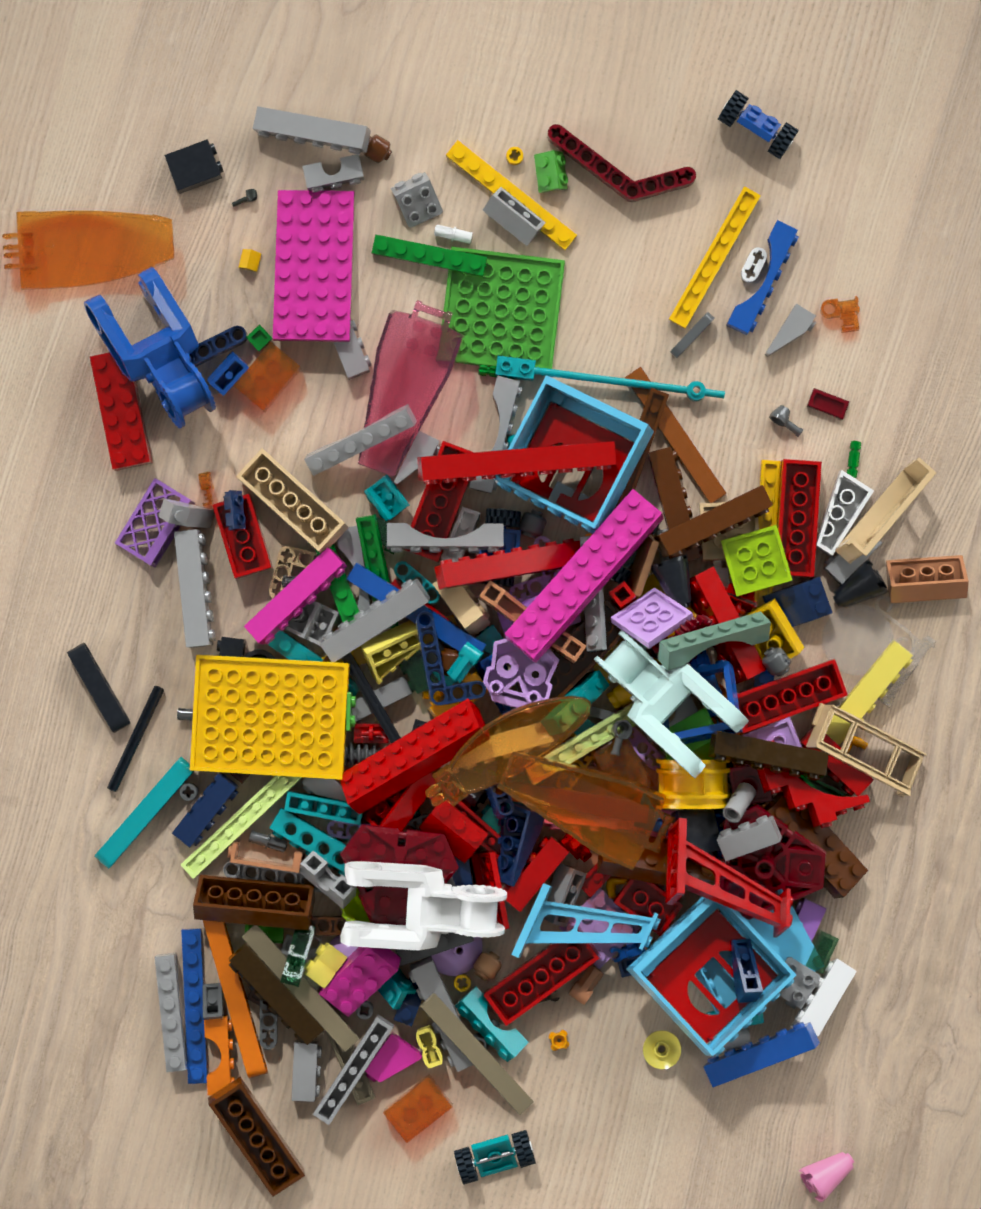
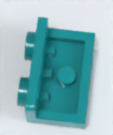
(386, 498)
(396, 989)

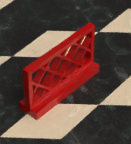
(486, 873)

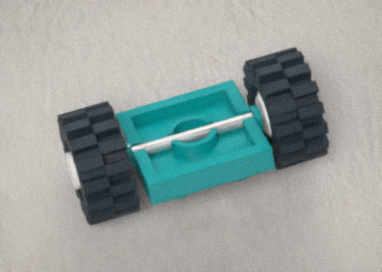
(494, 1156)

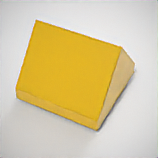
(249, 260)

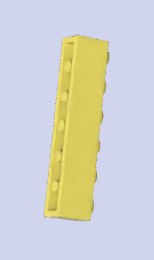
(870, 687)

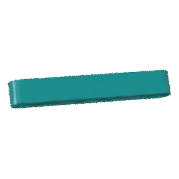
(144, 813)

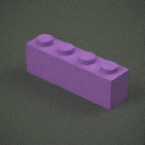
(810, 915)

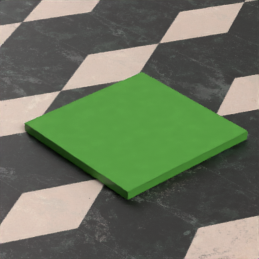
(507, 310)

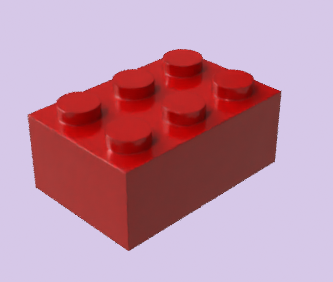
(646, 899)

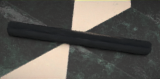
(371, 698)
(135, 738)

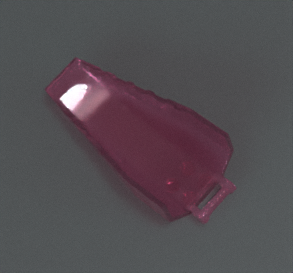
(409, 369)

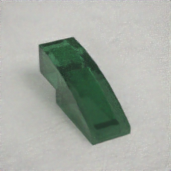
(297, 956)

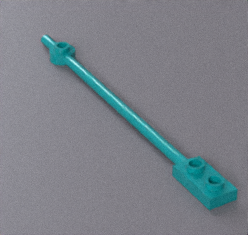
(526, 369)

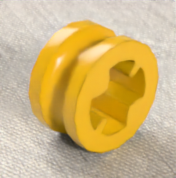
(509, 153)
(456, 984)

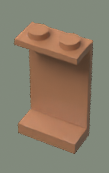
(233, 854)

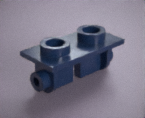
(234, 501)

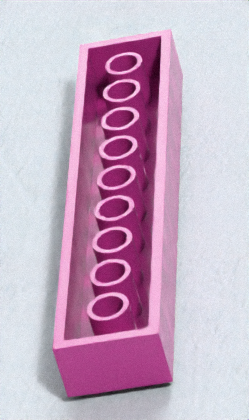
(584, 575)

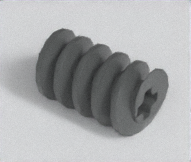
(357, 754)

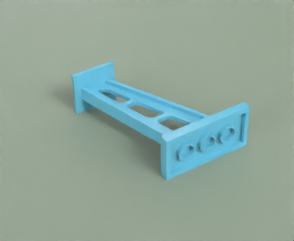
(532, 934)

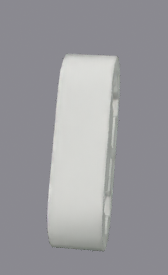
(749, 262)

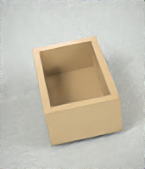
(465, 608)

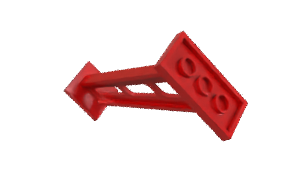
(679, 880)

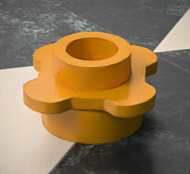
(559, 1045)

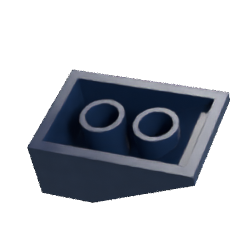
(802, 601)

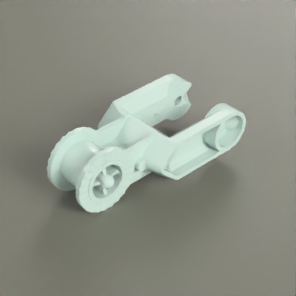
(660, 692)

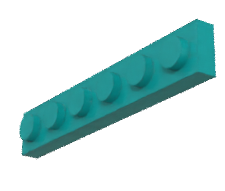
(295, 650)

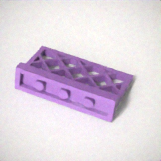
(165, 535)

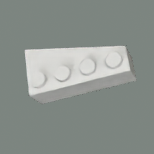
(842, 510)
(825, 995)

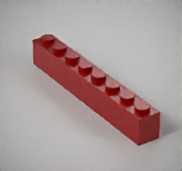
(505, 565)

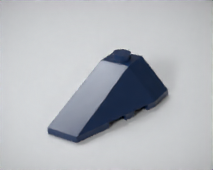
(517, 840)

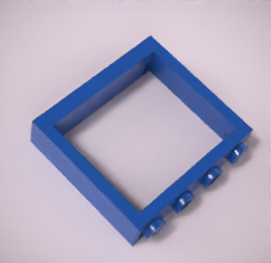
(705, 732)

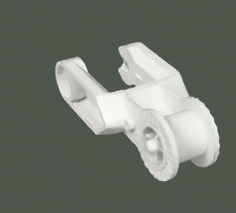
(431, 907)

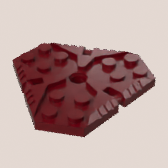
(381, 845)
(793, 863)

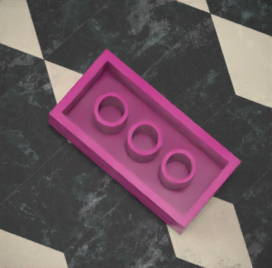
(360, 978)

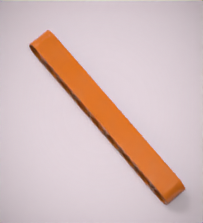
(236, 999)

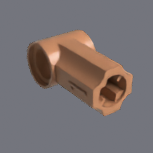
(584, 987)

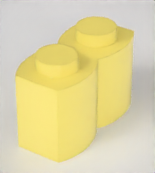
(324, 965)
(427, 1040)

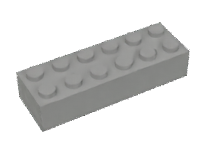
(193, 588)

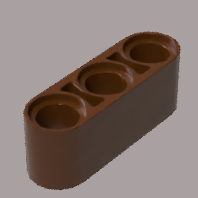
(333, 924)

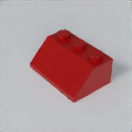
(461, 832)

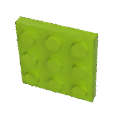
(756, 560)

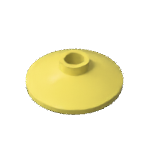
(664, 1059)

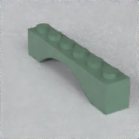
(682, 648)

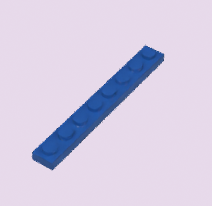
(193, 1001)

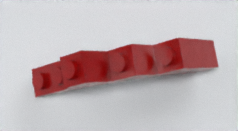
(799, 795)

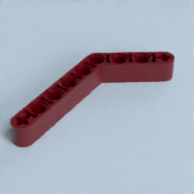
(612, 171)

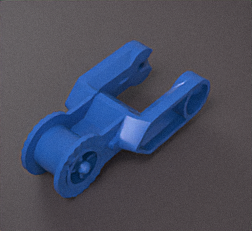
(160, 357)

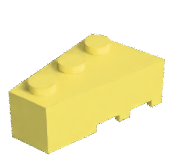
(390, 649)

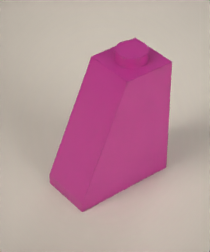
(391, 1058)

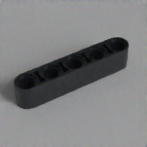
(98, 687)

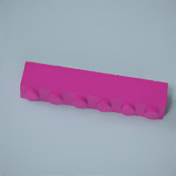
(295, 596)

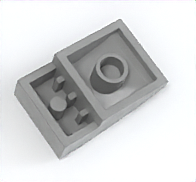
(314, 622)

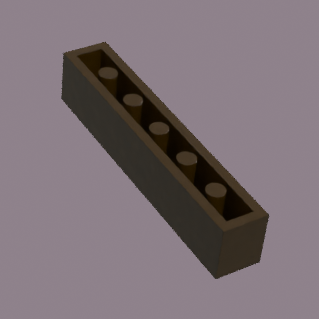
(768, 755)
(275, 993)

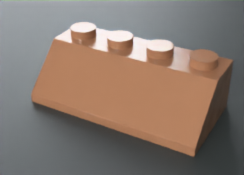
(927, 579)

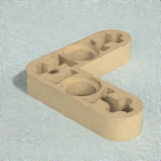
(295, 560)

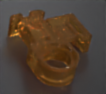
(847, 310)
(206, 484)

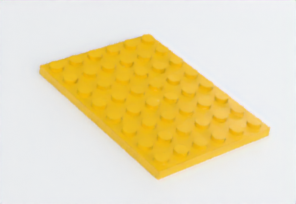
(269, 716)

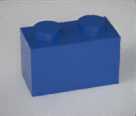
(227, 373)

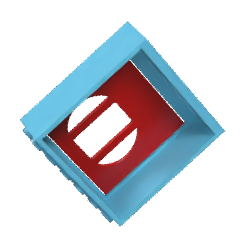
(568, 428)
(690, 956)

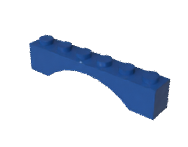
(779, 242)

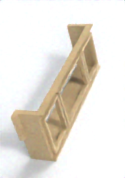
(886, 510)
(821, 723)

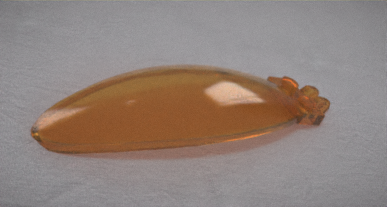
(527, 729)

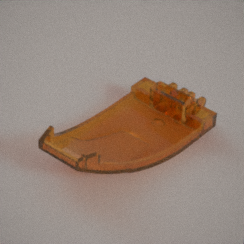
(86, 247)

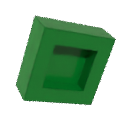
(259, 338)

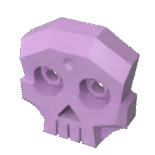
(499, 681)

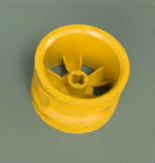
(685, 792)

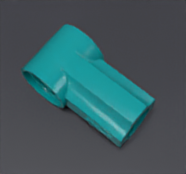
(467, 657)

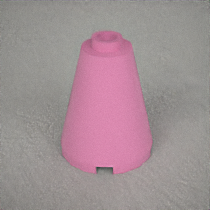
(826, 1174)

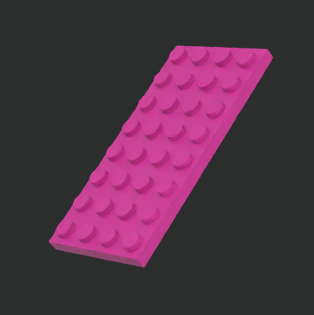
(313, 266)

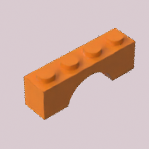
(219, 1032)

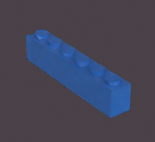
(761, 1054)

